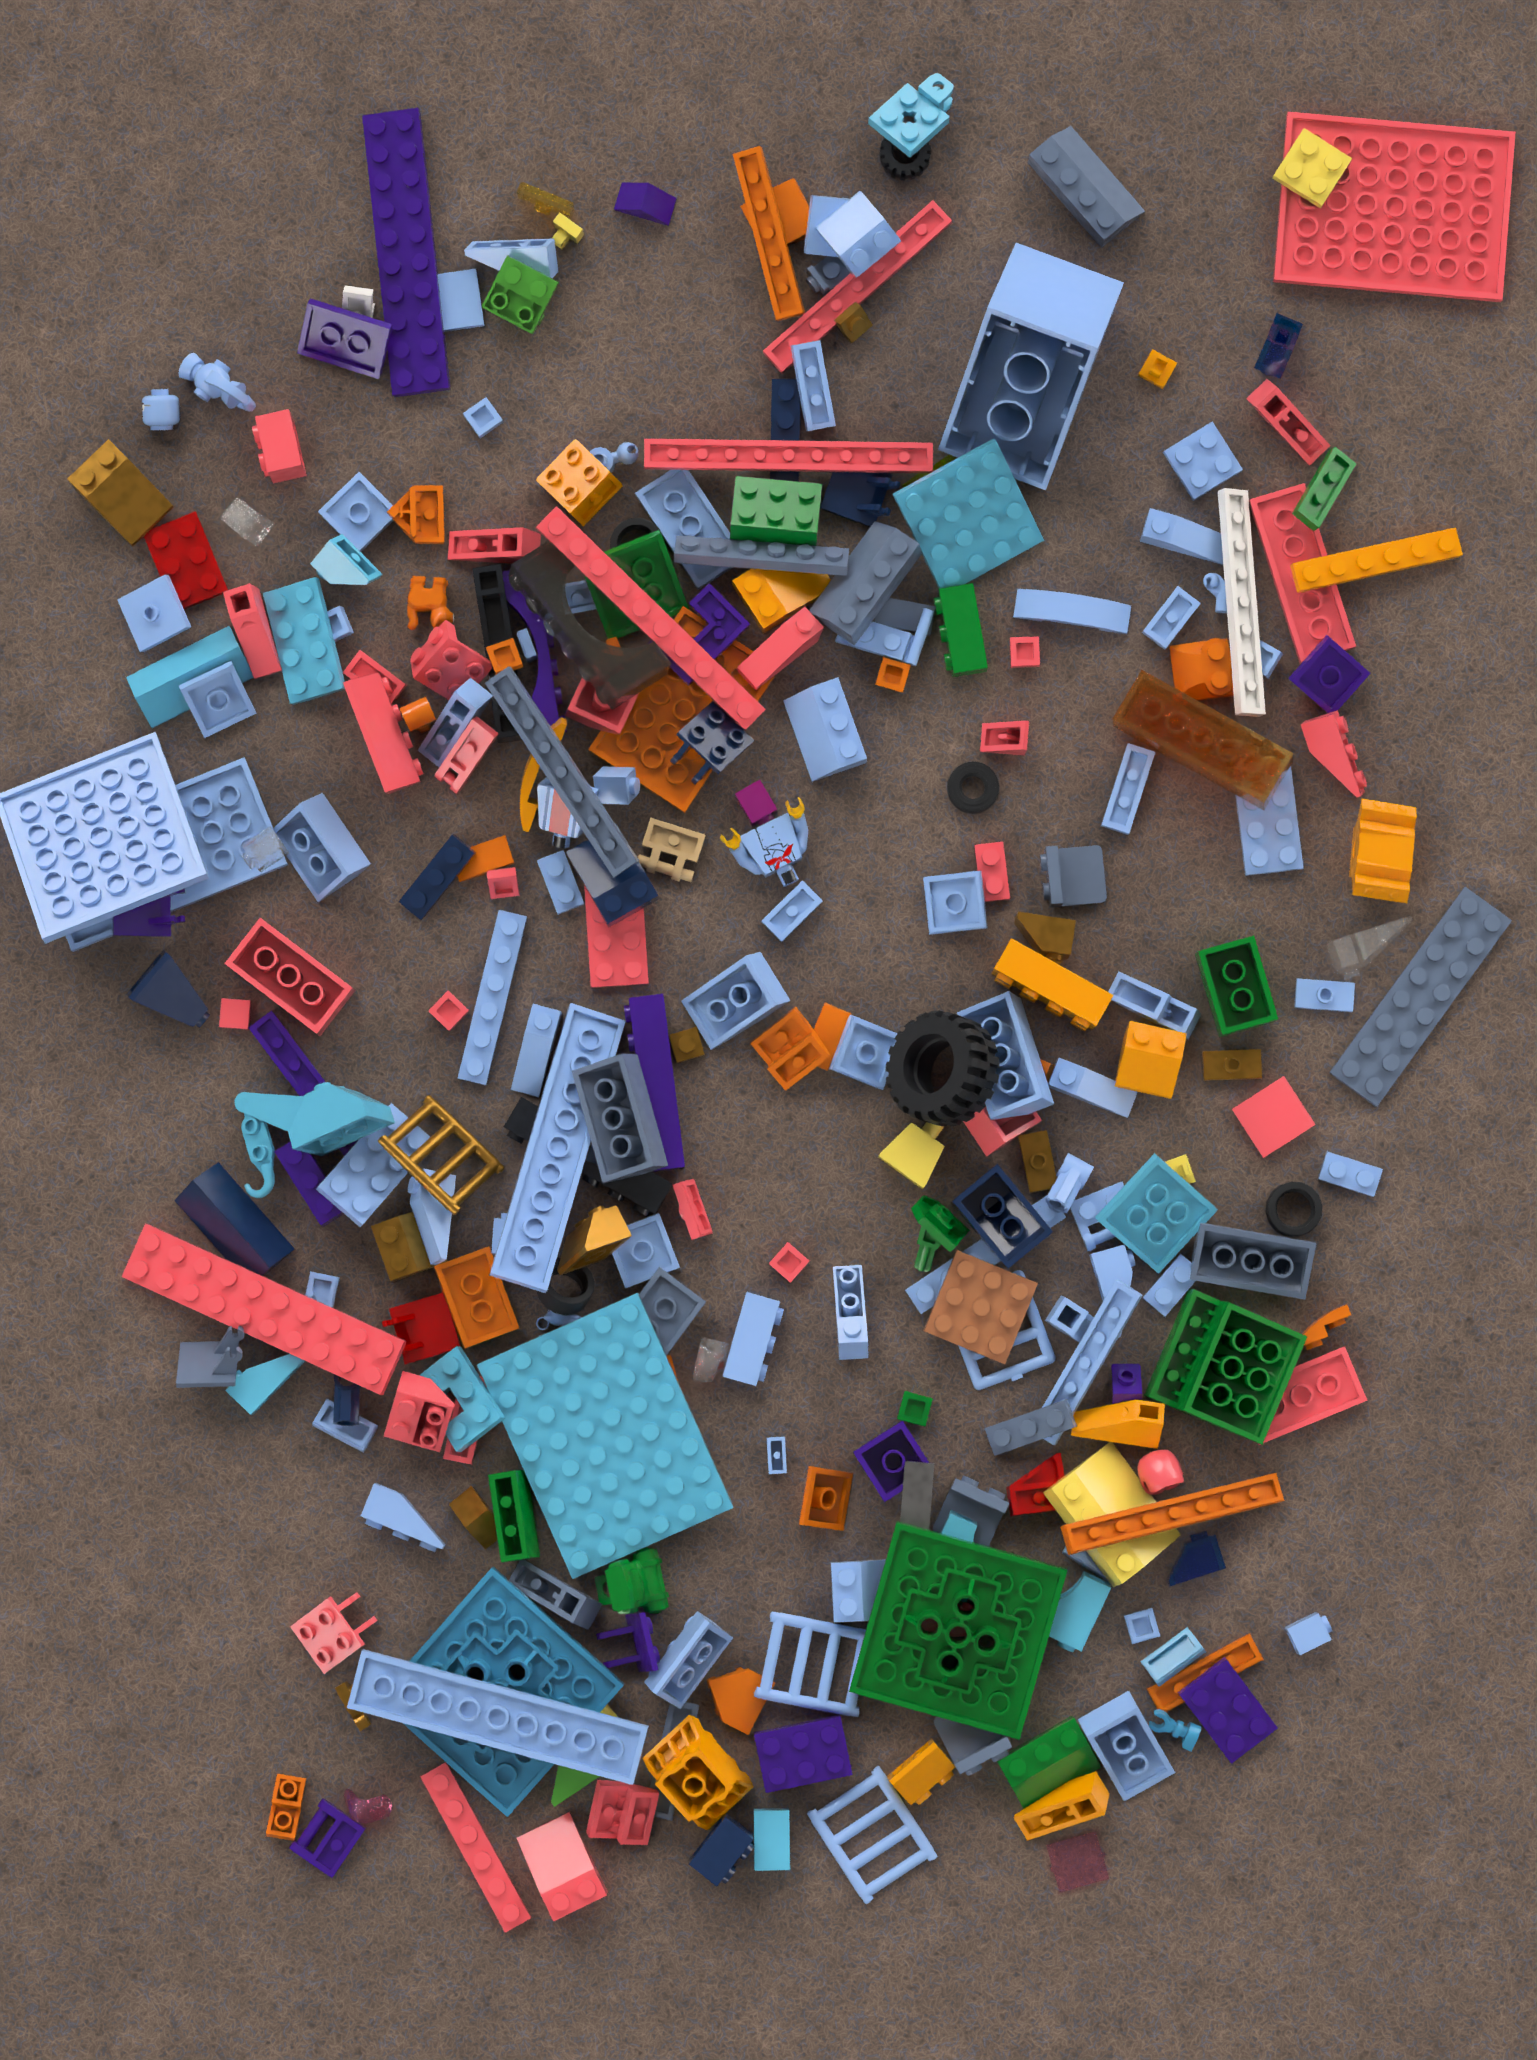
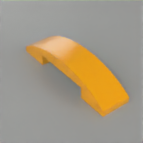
(528, 804)

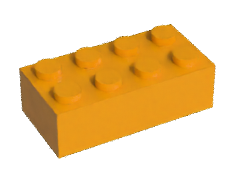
(1051, 984)

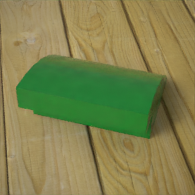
(1225, 1366)

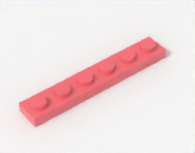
(475, 1847)

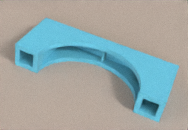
(1076, 1607)

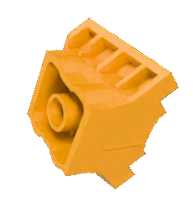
(1383, 851)
(696, 1773)

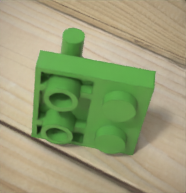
(520, 294)

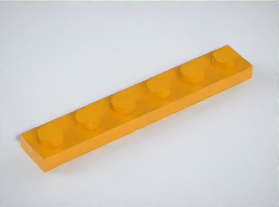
(1376, 560)

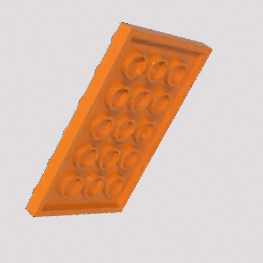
(658, 715)

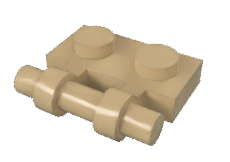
(672, 841)

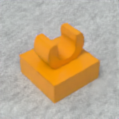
(1157, 369)

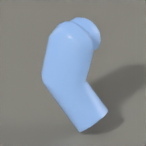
(1216, 585)

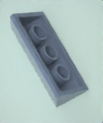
(1252, 1260)

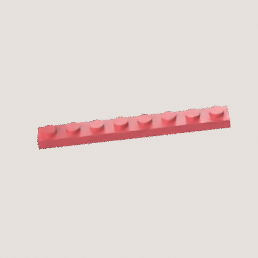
(820, 318)

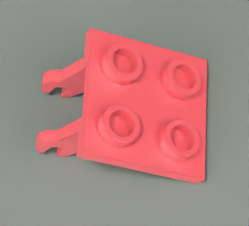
(328, 1634)

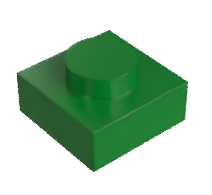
(914, 1408)

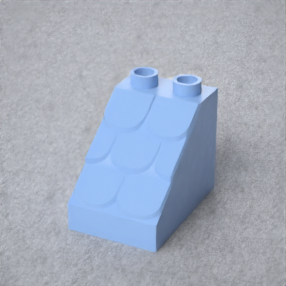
(1031, 362)

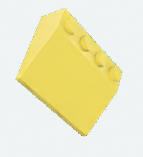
(1102, 1487)

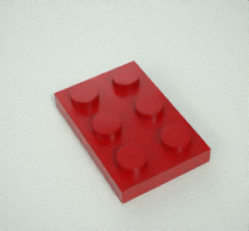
(187, 557)

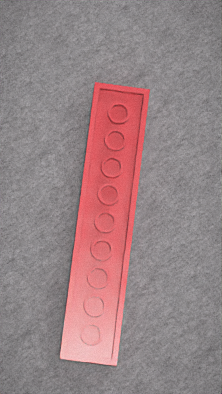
(264, 1309)

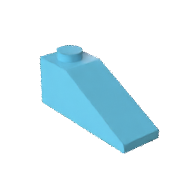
(262, 1381)

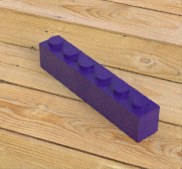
(652, 1046)

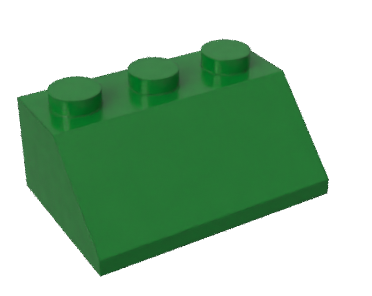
(1048, 1761)

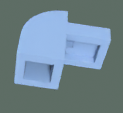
(1069, 1318)

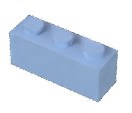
(753, 1339)

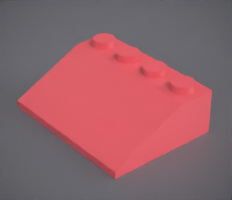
(382, 732)

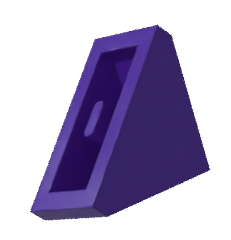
(645, 202)

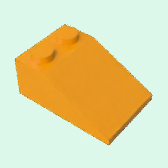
(777, 595)

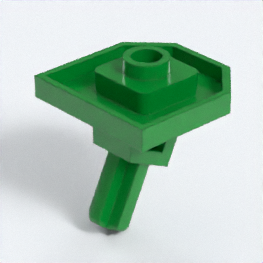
(937, 1229)

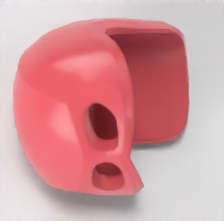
(1159, 1471)

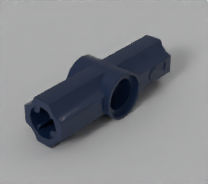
(346, 1403)

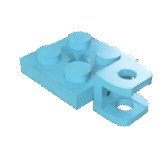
(926, 106)

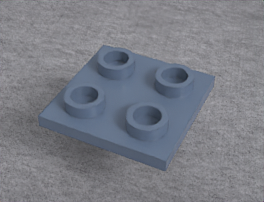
(210, 1362)

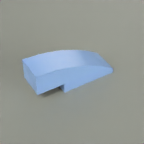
(1154, 1004)

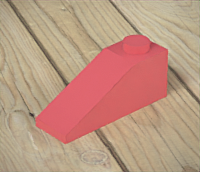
(1288, 421)
(492, 545)
(781, 648)

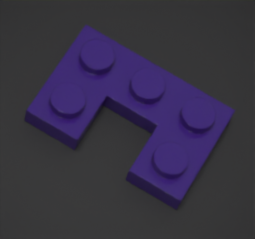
(723, 626)

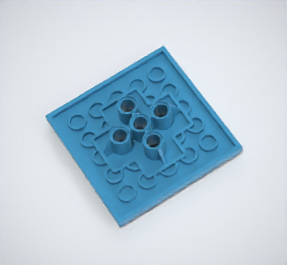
(494, 1631)

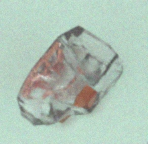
(710, 1360)

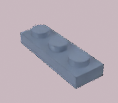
(1030, 1427)

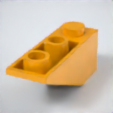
(1125, 1423)

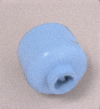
(160, 410)

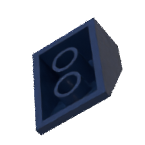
(614, 896)
(1001, 1216)

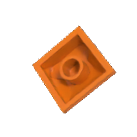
(1203, 669)

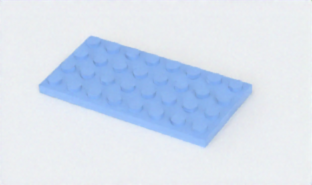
(223, 815)

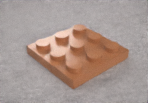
(980, 1307)

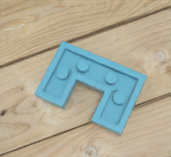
(480, 1413)

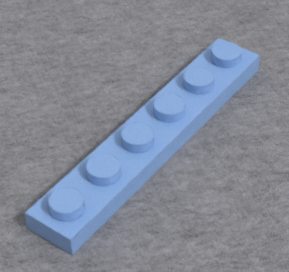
(492, 997)
(926, 1290)
(1094, 1348)

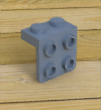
(1073, 875)
(975, 1504)
(971, 1745)

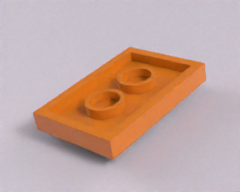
(475, 1298)

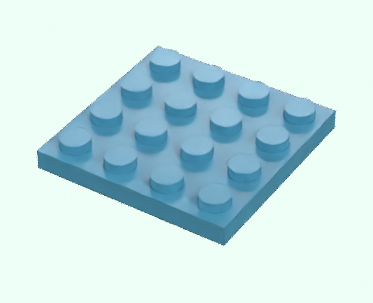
(968, 516)

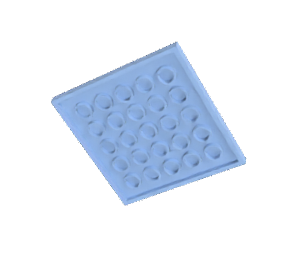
(100, 837)

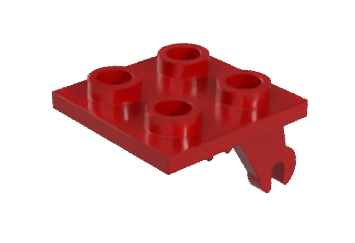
(425, 1327)

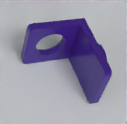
(1126, 1382)

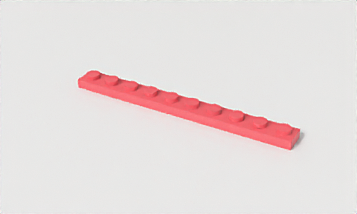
(788, 455)
(650, 618)

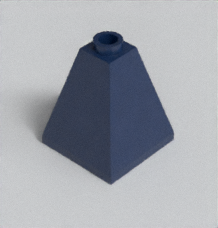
(169, 992)

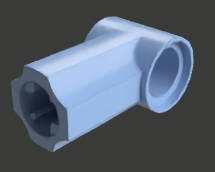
(1069, 1181)

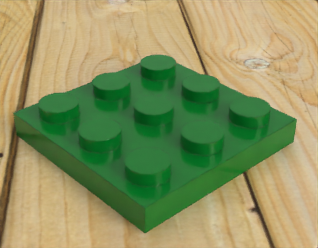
(651, 568)

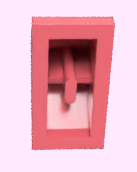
(1005, 737)

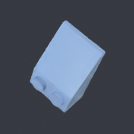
(735, 1000)
(1126, 1746)

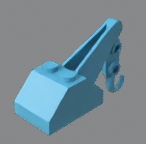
(315, 1123)

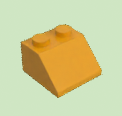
(1150, 1059)
(921, 1772)

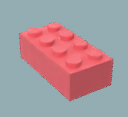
(290, 977)

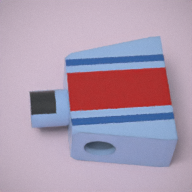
(555, 815)

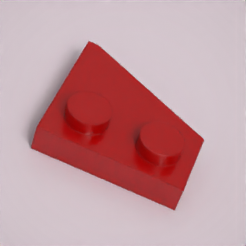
(1026, 1493)

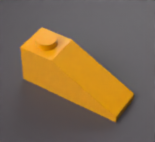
(1064, 1807)

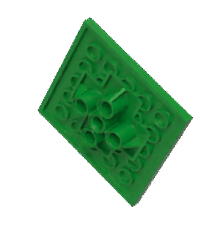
(927, 1579)

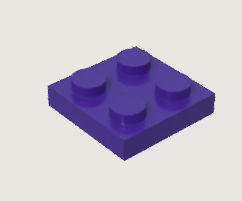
(1329, 675)

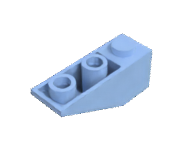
(850, 1312)
(395, 1511)

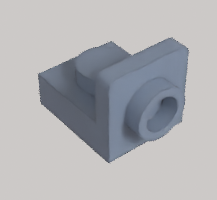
(826, 274)

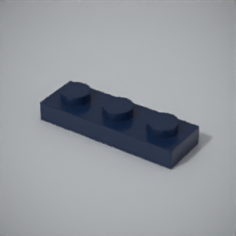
(437, 877)

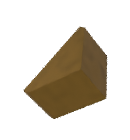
(475, 1517)

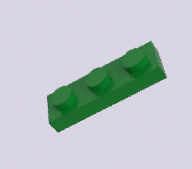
(1324, 488)

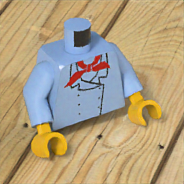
(773, 845)

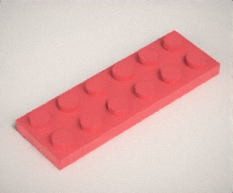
(1287, 541)

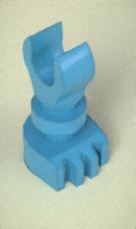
(1188, 1733)

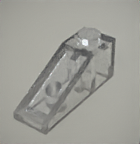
(1358, 950)

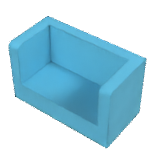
(771, 1839)

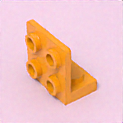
(579, 482)

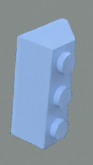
(825, 729)
(320, 847)
(688, 1660)

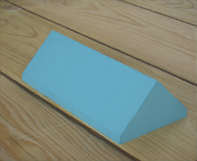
(158, 684)

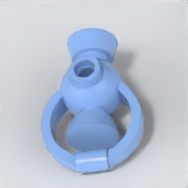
(214, 382)

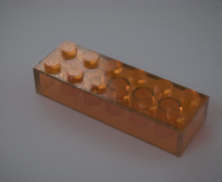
(1202, 739)

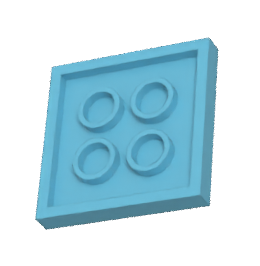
(1156, 1213)

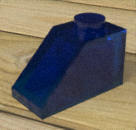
(1278, 346)
(1196, 1559)

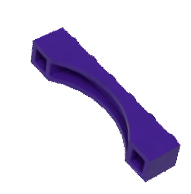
(545, 693)

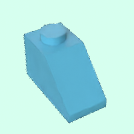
(344, 564)

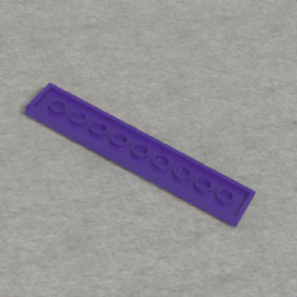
(406, 252)

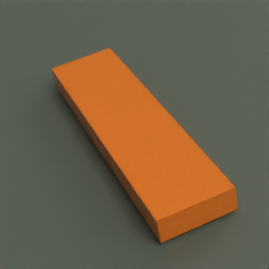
(1240, 1654)

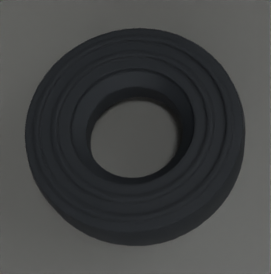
(979, 804)

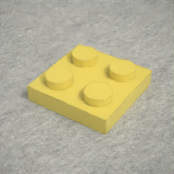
(1312, 168)

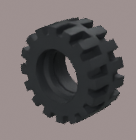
(904, 171)

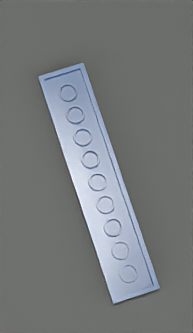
(553, 1155)
(497, 1716)

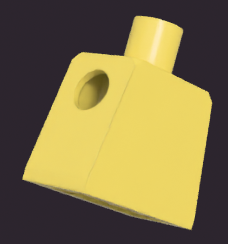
(914, 1152)

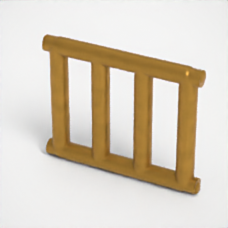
(432, 1182)

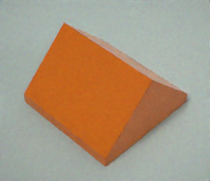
(825, 1498)

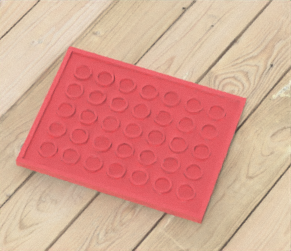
(1408, 216)

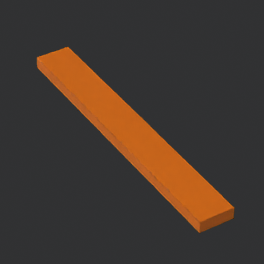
(1172, 1513)

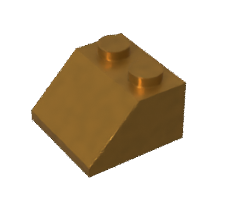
(1047, 934)
(593, 1239)
(401, 1246)

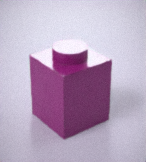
(756, 803)

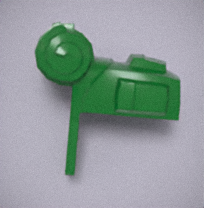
(634, 1584)

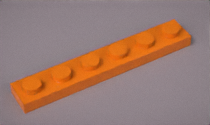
(768, 233)

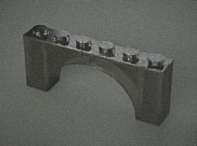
(612, 670)

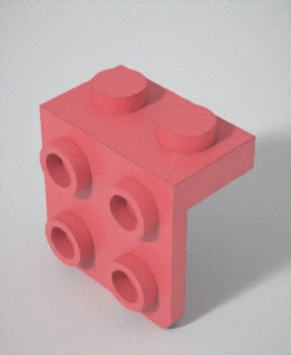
(447, 663)

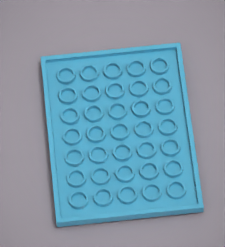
(605, 1435)

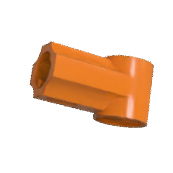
(418, 715)

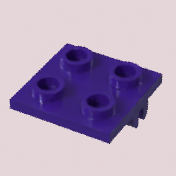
(148, 920)
(641, 1628)

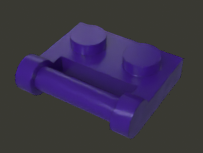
(335, 1844)

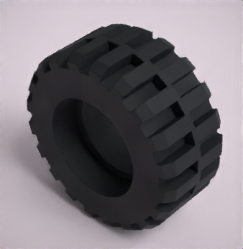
(913, 1062)

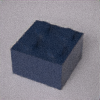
(722, 1849)

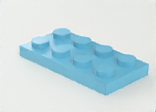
(304, 640)

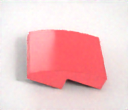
(1273, 1116)
(622, 1812)

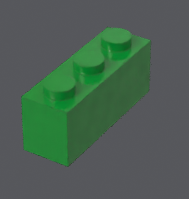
(961, 630)
(514, 1516)

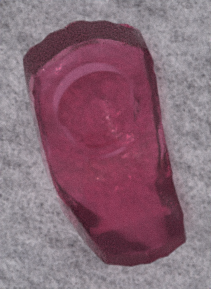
(367, 1810)

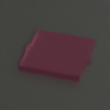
(1077, 1861)

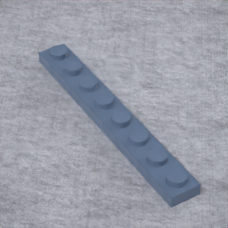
(562, 771)

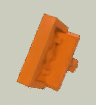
(421, 514)
(735, 1698)

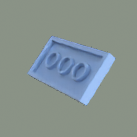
(682, 509)
(1271, 835)
(369, 1172)

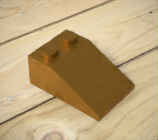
(120, 493)

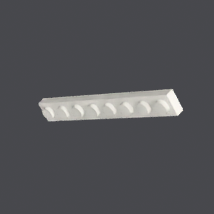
(1241, 602)

